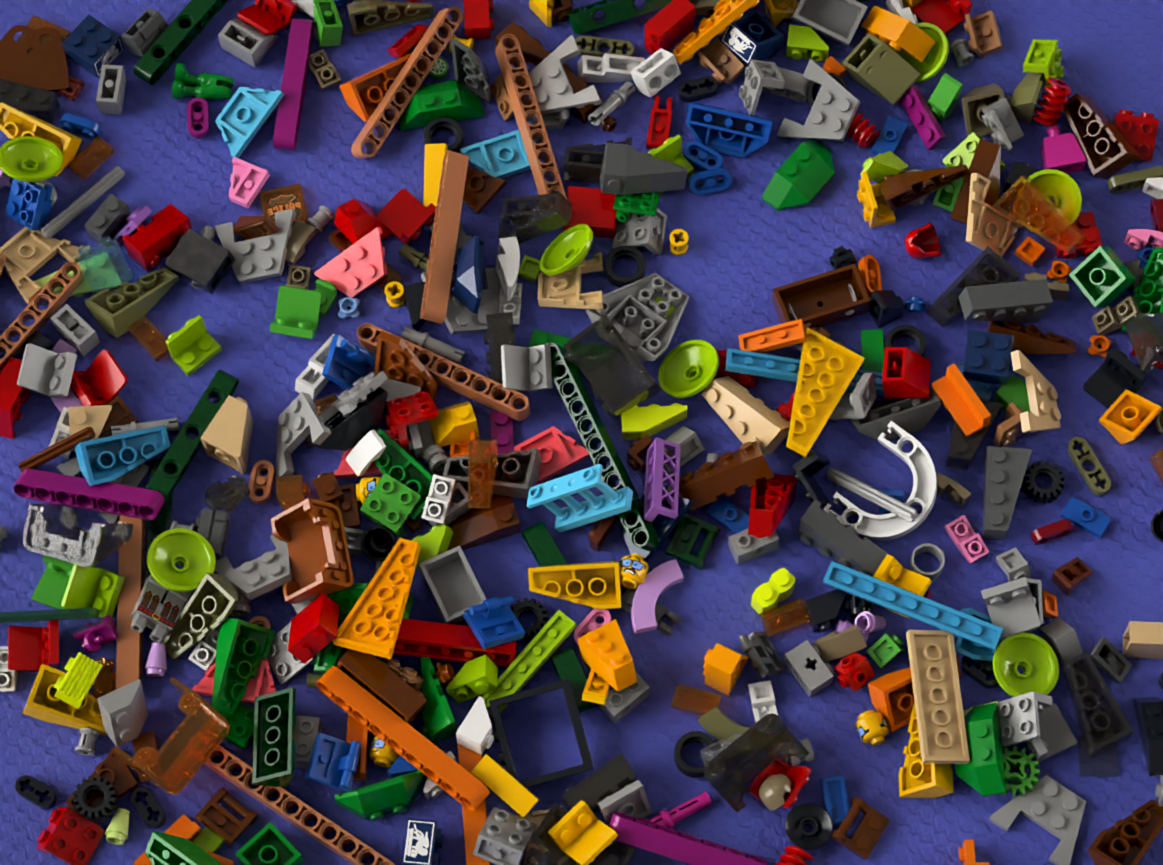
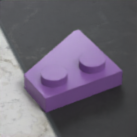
(134, 220)

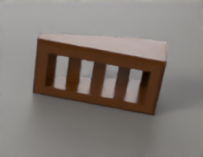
(254, 227)

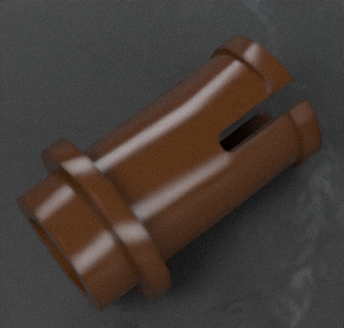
(608, 123)

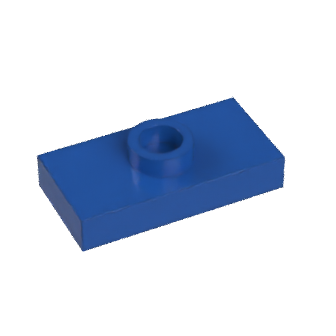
(890, 136)
(728, 515)
(1085, 517)
(835, 798)

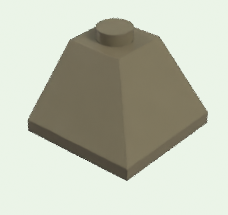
(975, 102)

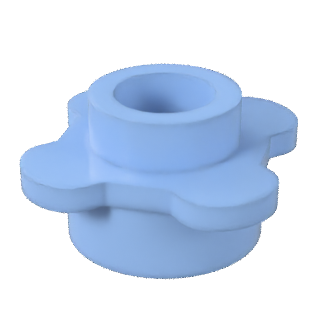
(348, 302)

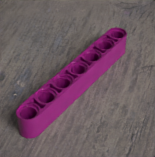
(293, 84)
(77, 493)
(676, 843)

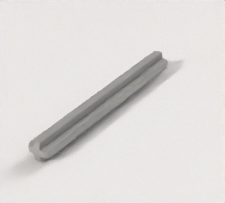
(82, 202)
(872, 494)

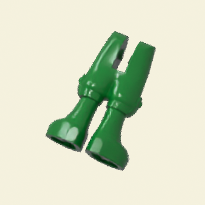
(209, 85)

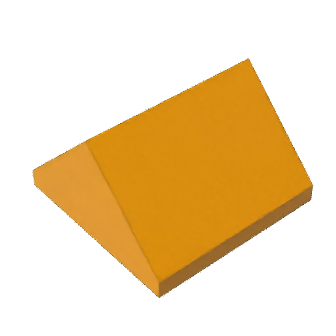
(1129, 416)

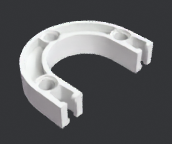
(923, 493)

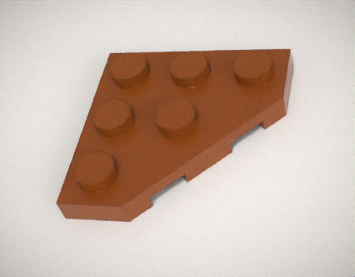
(402, 365)

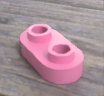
(589, 623)

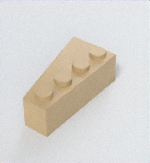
(746, 414)

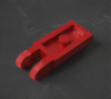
(659, 123)

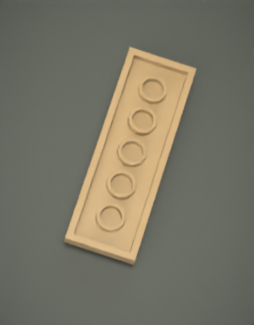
(937, 697)

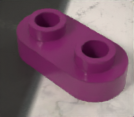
(198, 119)

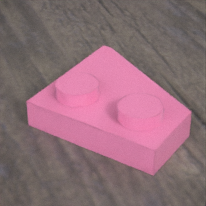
(246, 182)

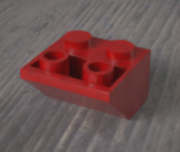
(905, 373)

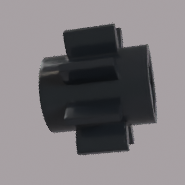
(842, 258)
(856, 605)

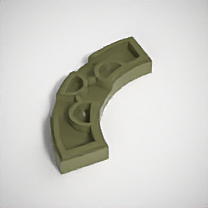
(719, 725)

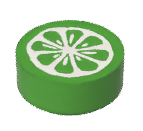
(439, 69)

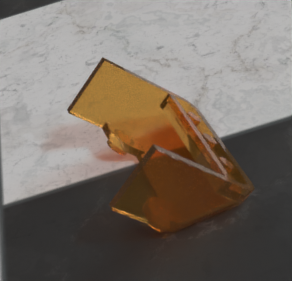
(186, 747)

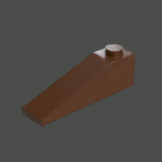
(986, 163)
(907, 187)
(1031, 339)
(485, 524)
(1129, 838)

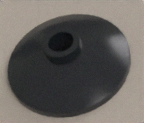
(810, 815)

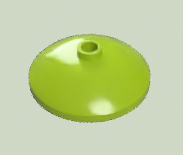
(935, 58)
(30, 159)
(1061, 189)
(567, 250)
(688, 368)
(182, 548)
(1035, 659)

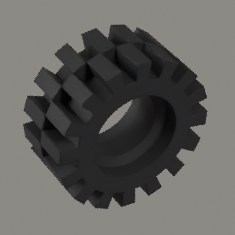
(1047, 470)
(534, 608)
(89, 786)

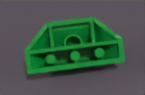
(440, 100)
(800, 176)
(986, 765)
(383, 797)
(173, 850)

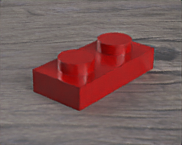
(411, 38)

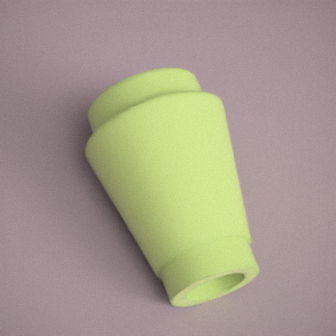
(118, 828)

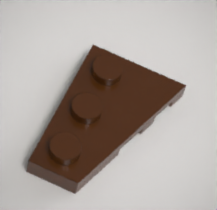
(480, 189)
(116, 772)

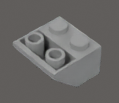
(245, 41)

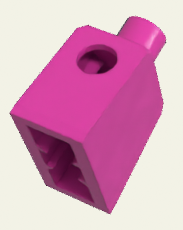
(1062, 152)

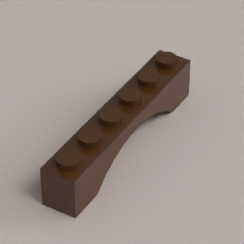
(535, 53)

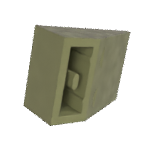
(880, 69)

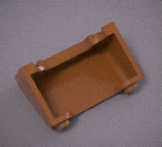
(315, 549)

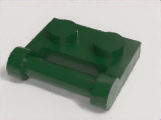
(686, 537)

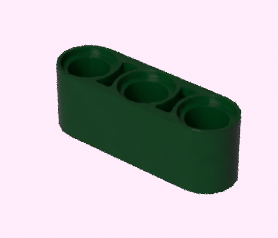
(542, 546)
(567, 667)

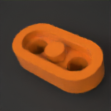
(870, 273)

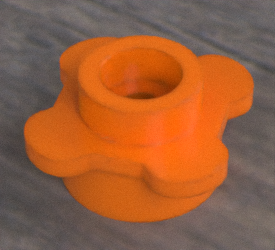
(1059, 266)
(1099, 340)
(445, 673)

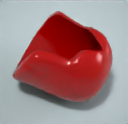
(927, 238)

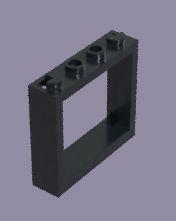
(500, 736)

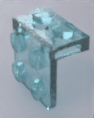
(104, 265)

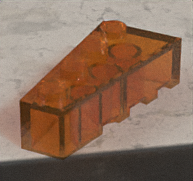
(1039, 214)

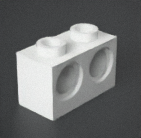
(655, 72)

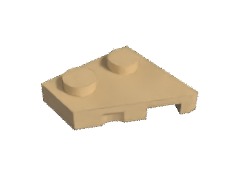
(88, 416)

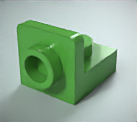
(329, 295)
(886, 649)

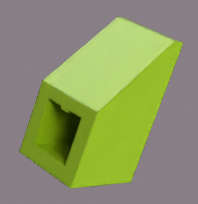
(805, 44)
(883, 165)
(434, 542)
(474, 679)

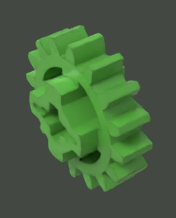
(1020, 761)

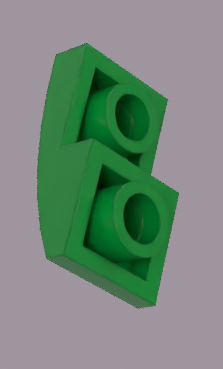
(873, 349)

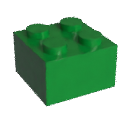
(1102, 277)
(269, 848)

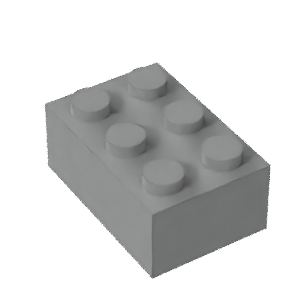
(831, 17)
(451, 585)

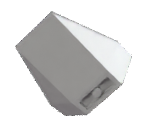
(639, 317)

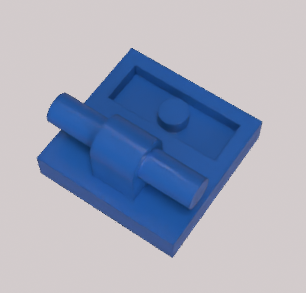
(29, 203)
(346, 362)
(494, 622)
(333, 762)

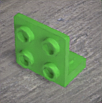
(297, 312)
(390, 504)
(53, 582)

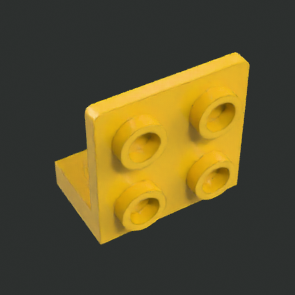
(875, 206)
(895, 574)
(582, 834)

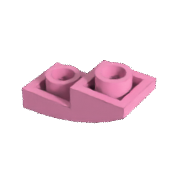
(1141, 238)
(966, 539)

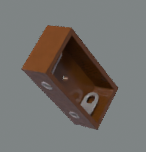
(838, 290)

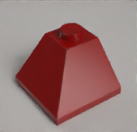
(358, 219)

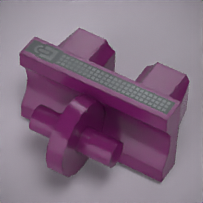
(97, 634)

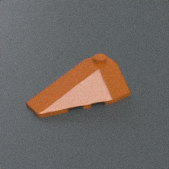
(368, 89)
(894, 696)

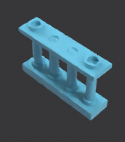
(583, 512)

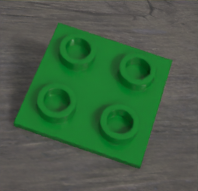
(636, 203)
(241, 725)

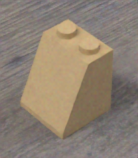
(230, 434)

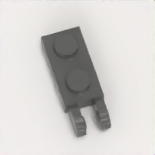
(660, 612)

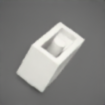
(476, 729)

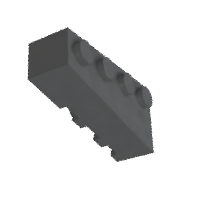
(1006, 301)
(513, 474)
(1001, 486)
(839, 541)

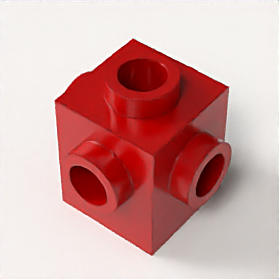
(854, 671)

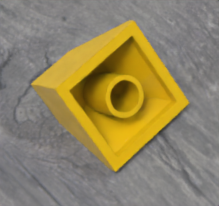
(454, 424)

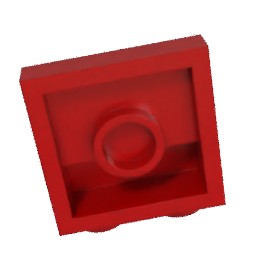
(1087, 225)

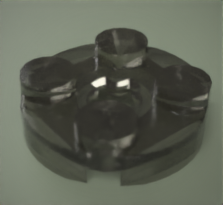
(226, 494)

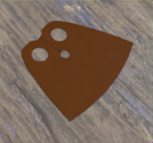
(43, 68)

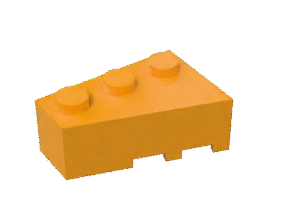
(898, 33)
(608, 655)
(723, 667)

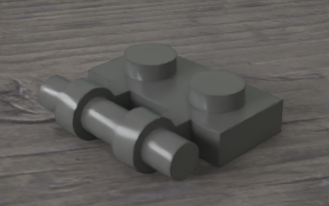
(762, 654)

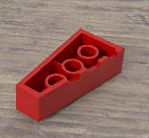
(770, 503)

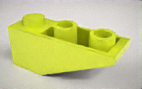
(650, 419)

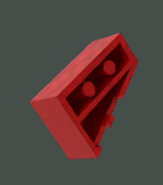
(157, 237)
(11, 397)

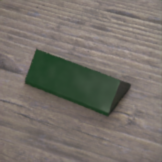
(274, 738)

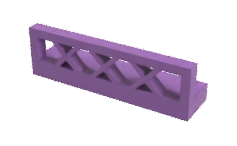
(656, 476)

